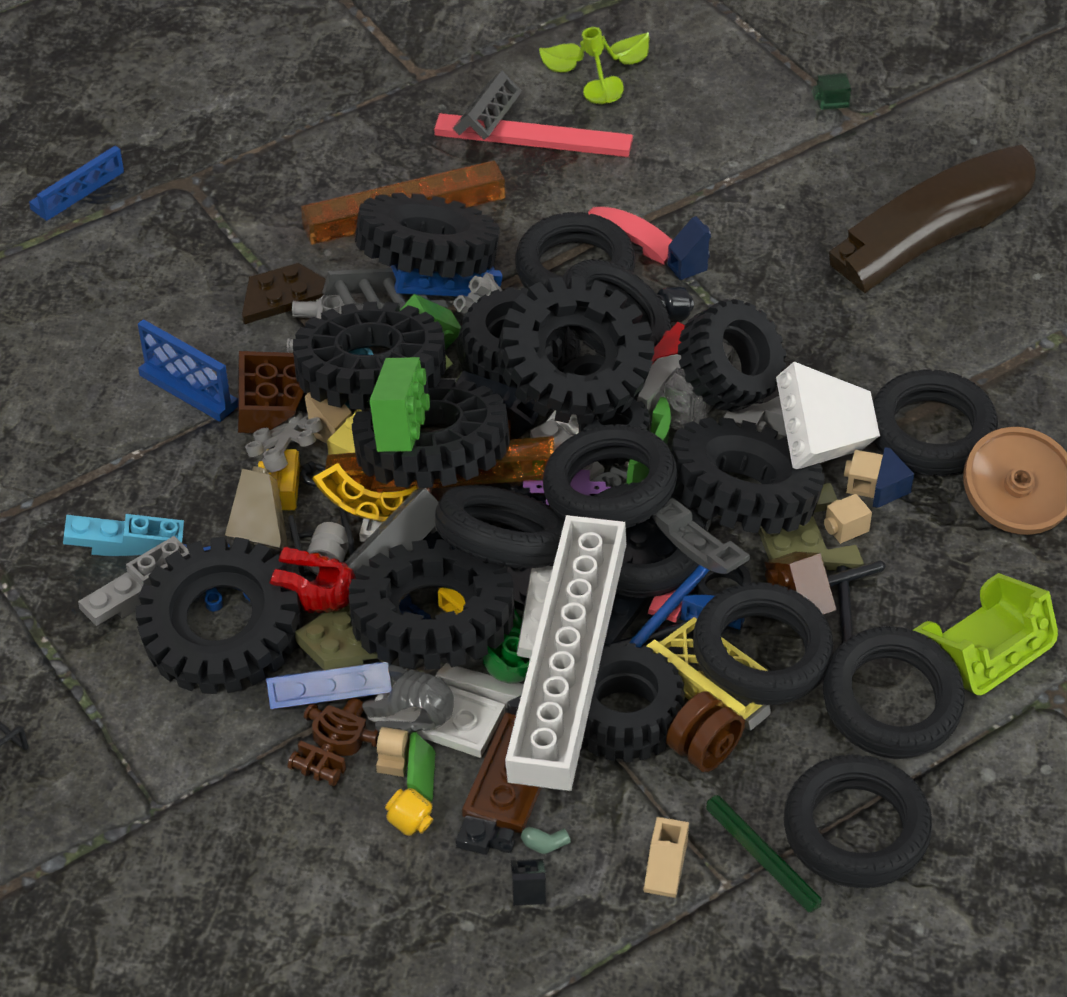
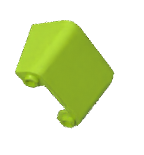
(1000, 636)

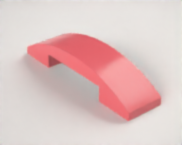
(639, 231)

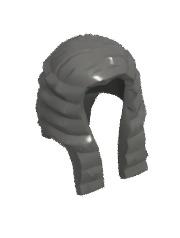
(413, 690)

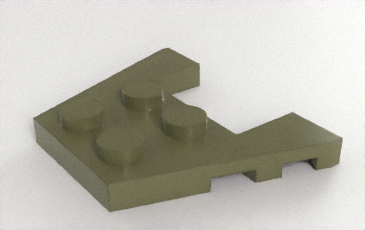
(808, 539)
(332, 642)

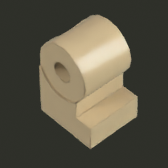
(392, 751)

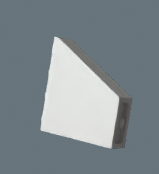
(824, 415)

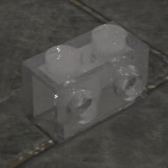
(683, 402)

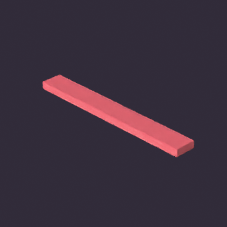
(542, 136)

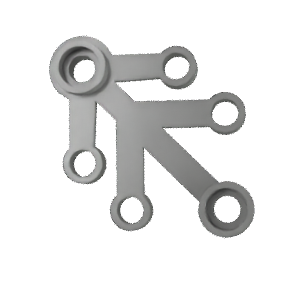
(297, 428)

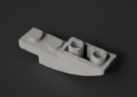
(122, 593)

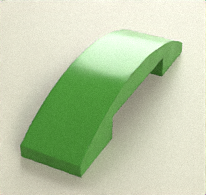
(660, 427)

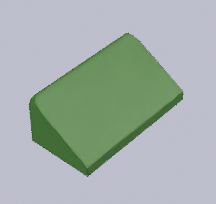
(421, 766)

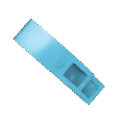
(120, 538)

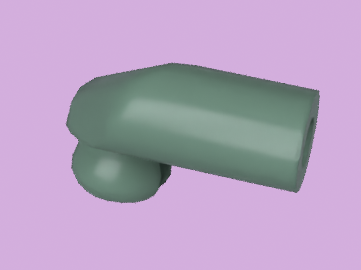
(543, 842)

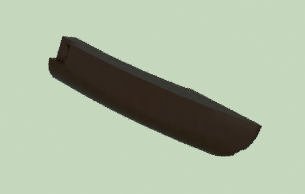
(933, 212)

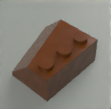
(266, 390)

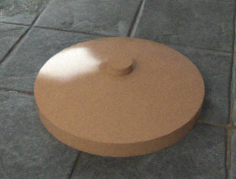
(1018, 480)

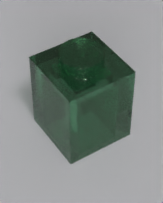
(832, 91)

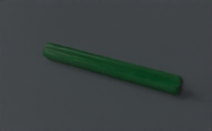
(764, 854)

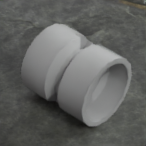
(329, 541)

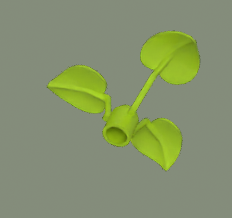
(565, 58)

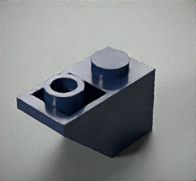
(690, 250)

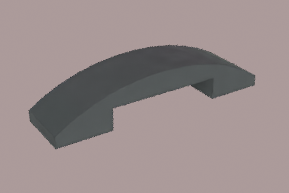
(696, 542)

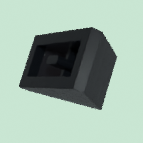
(528, 882)

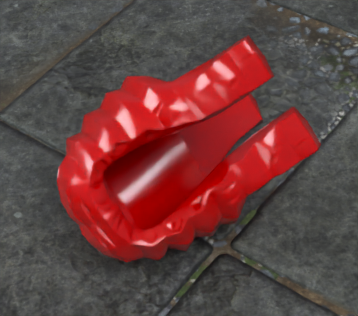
(325, 593)

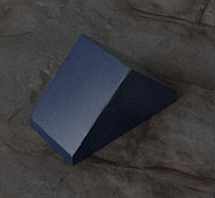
(893, 479)

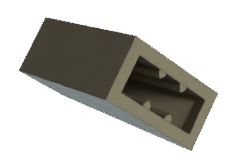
(258, 510)

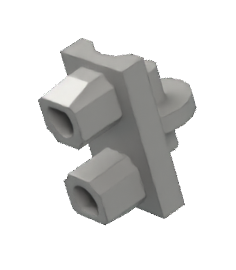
(479, 286)

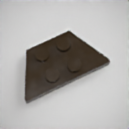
(276, 290)

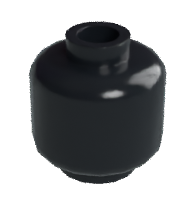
(677, 302)

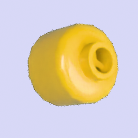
(409, 811)

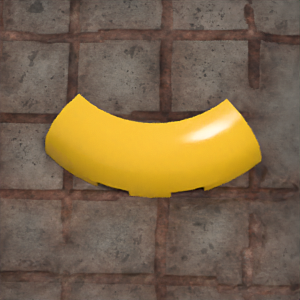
(355, 498)

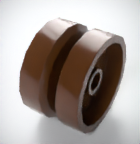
(705, 731)

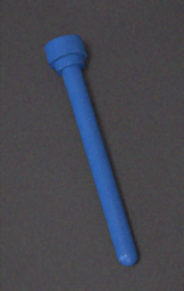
(669, 606)

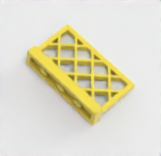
(696, 681)

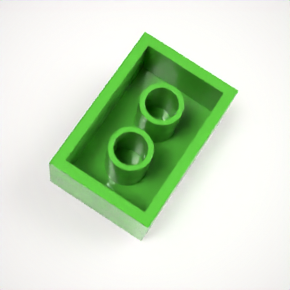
(399, 404)

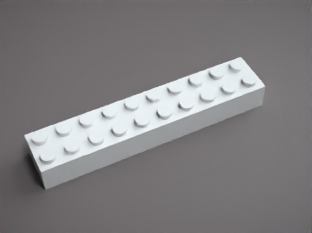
(566, 654)

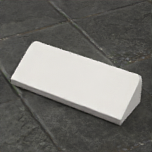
(479, 683)

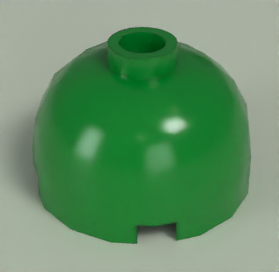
(503, 661)

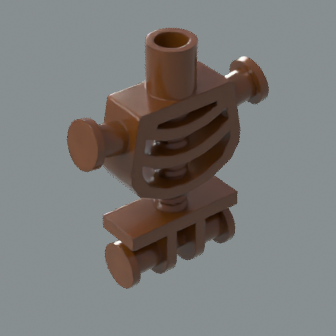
(341, 736)

